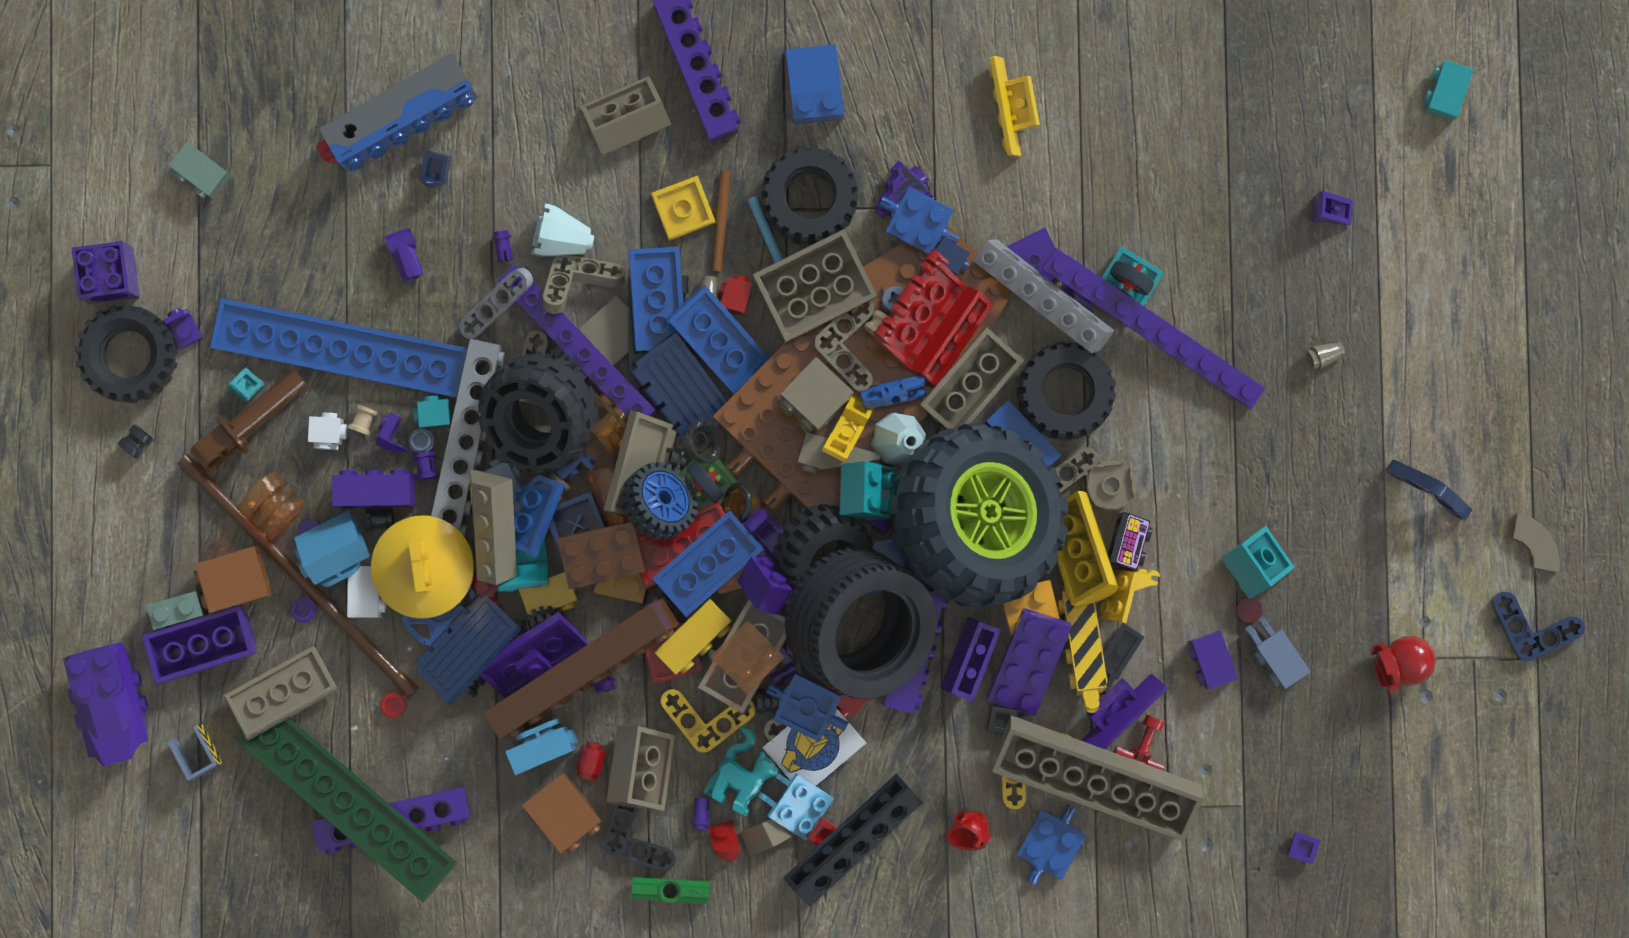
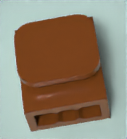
(232, 580)
(563, 813)

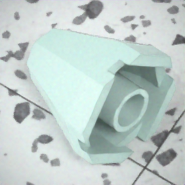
(560, 234)
(897, 438)

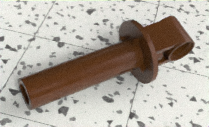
(231, 435)

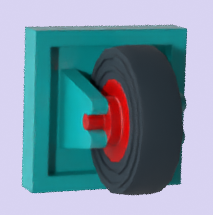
(1132, 275)

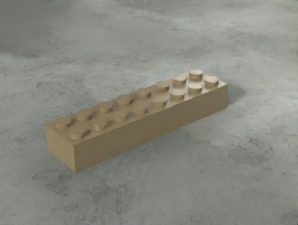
(1097, 778)

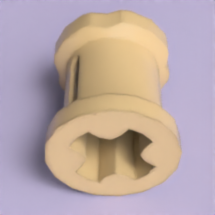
(362, 419)

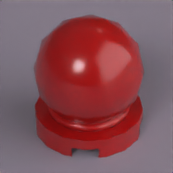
(1404, 662)

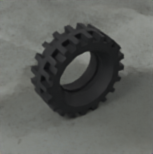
(93, 348)

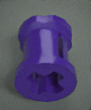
(425, 466)

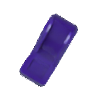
(763, 529)

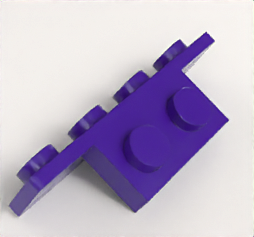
(1121, 708)

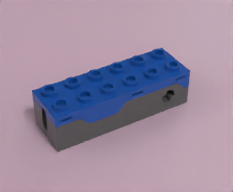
(396, 114)

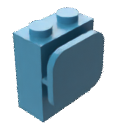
(331, 550)
(541, 746)

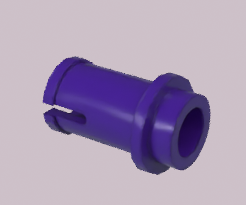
(502, 243)
(701, 814)

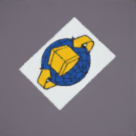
(813, 759)

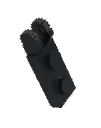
(1120, 652)

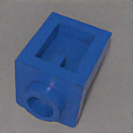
(573, 468)

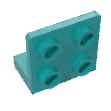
(531, 571)

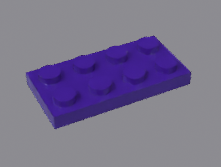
(552, 639)
(1029, 661)

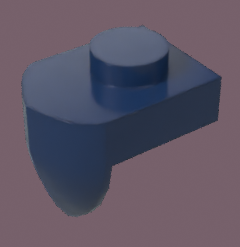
(434, 169)

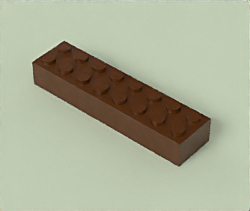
(585, 666)

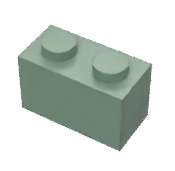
(199, 170)
(176, 610)

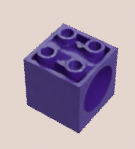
(105, 272)

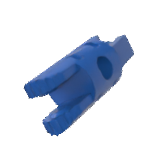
(894, 392)

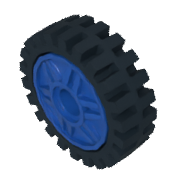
(659, 501)

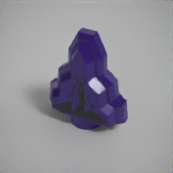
(898, 183)

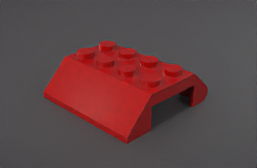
(932, 320)

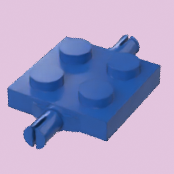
(918, 220)
(807, 707)
(1051, 844)

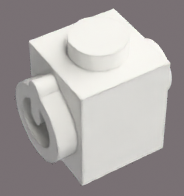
(327, 431)

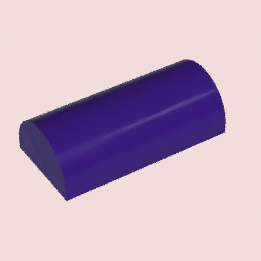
(200, 644)

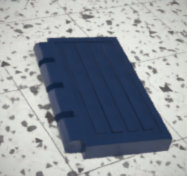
(678, 382)
(467, 649)

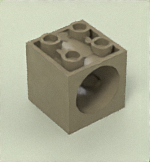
(814, 397)

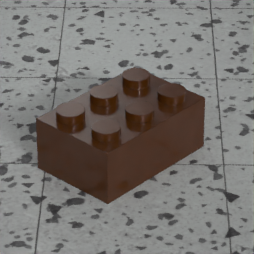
(601, 554)

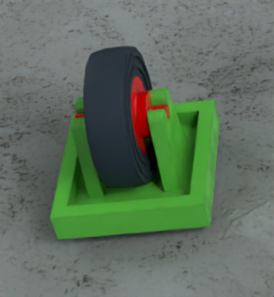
(708, 481)

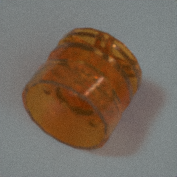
(275, 509)

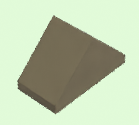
(764, 836)

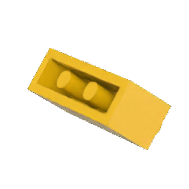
(693, 637)

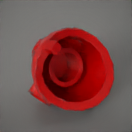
(969, 831)

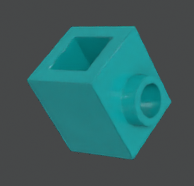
(433, 413)

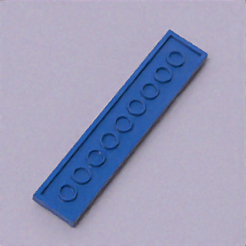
(338, 348)

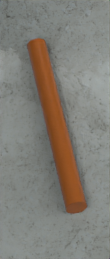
(721, 221)

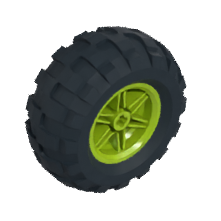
(1006, 501)

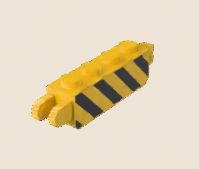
(1084, 652)

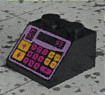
(1128, 541)

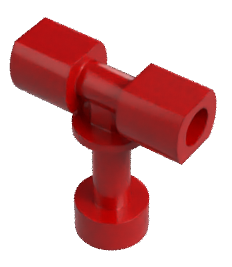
(1141, 753)

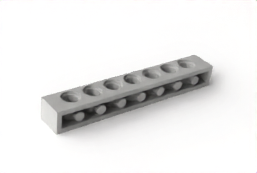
(477, 353)

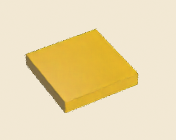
(683, 208)

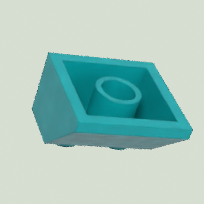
(1257, 562)

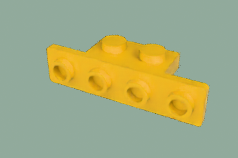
(1015, 105)

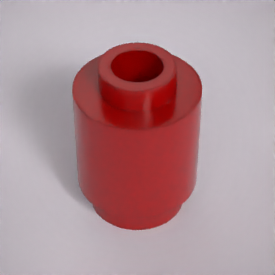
(590, 760)

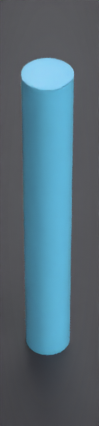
(765, 229)

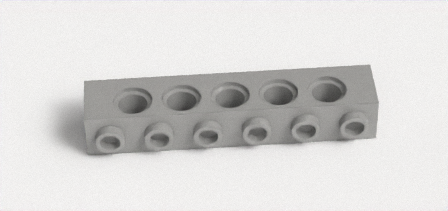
(1043, 295)

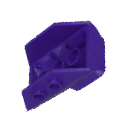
(107, 702)

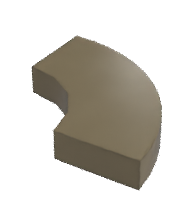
(1538, 542)

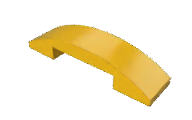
(847, 429)

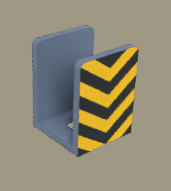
(183, 761)

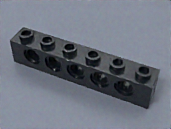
(852, 840)

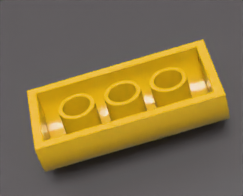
(1084, 556)

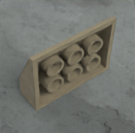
(815, 285)

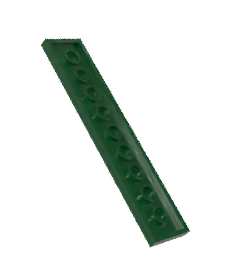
(351, 806)

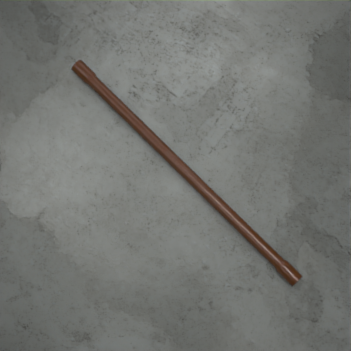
(398, 677)

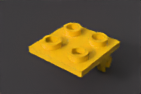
(1118, 605)

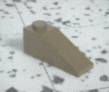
(814, 459)

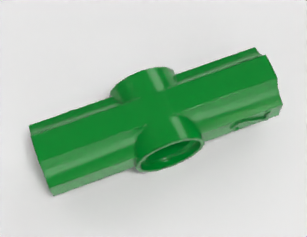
(653, 890)

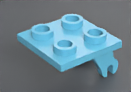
(799, 805)

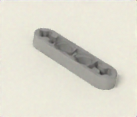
(497, 305)

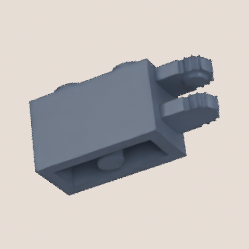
(1278, 655)

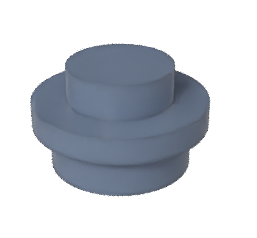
(421, 440)

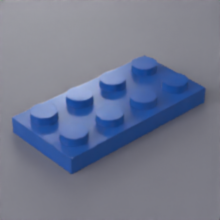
(654, 293)
(718, 339)
(707, 563)

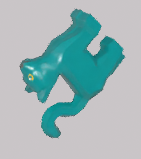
(735, 776)

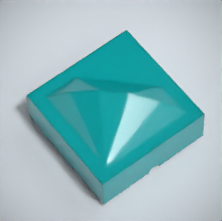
(246, 385)

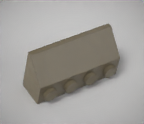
(971, 381)
(493, 527)

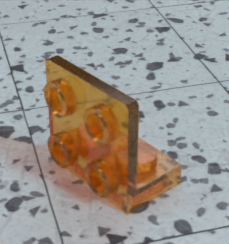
(610, 428)
(747, 657)

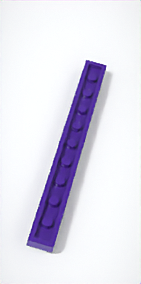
(1153, 328)

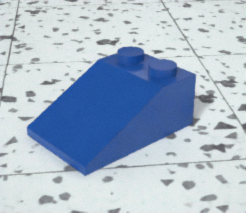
(815, 84)

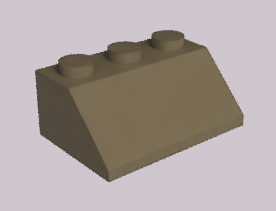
(625, 115)
(640, 768)

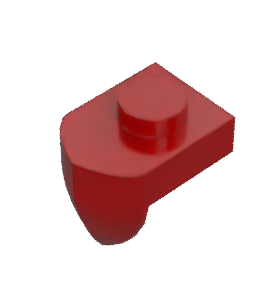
(725, 841)

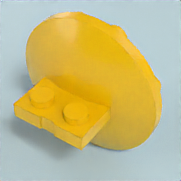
(422, 567)

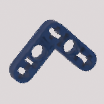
(1432, 486)
(1526, 636)

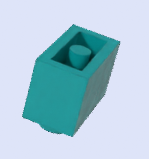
(1447, 90)

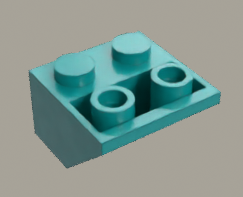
(866, 490)

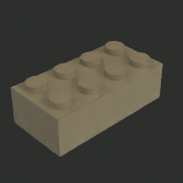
(718, 682)

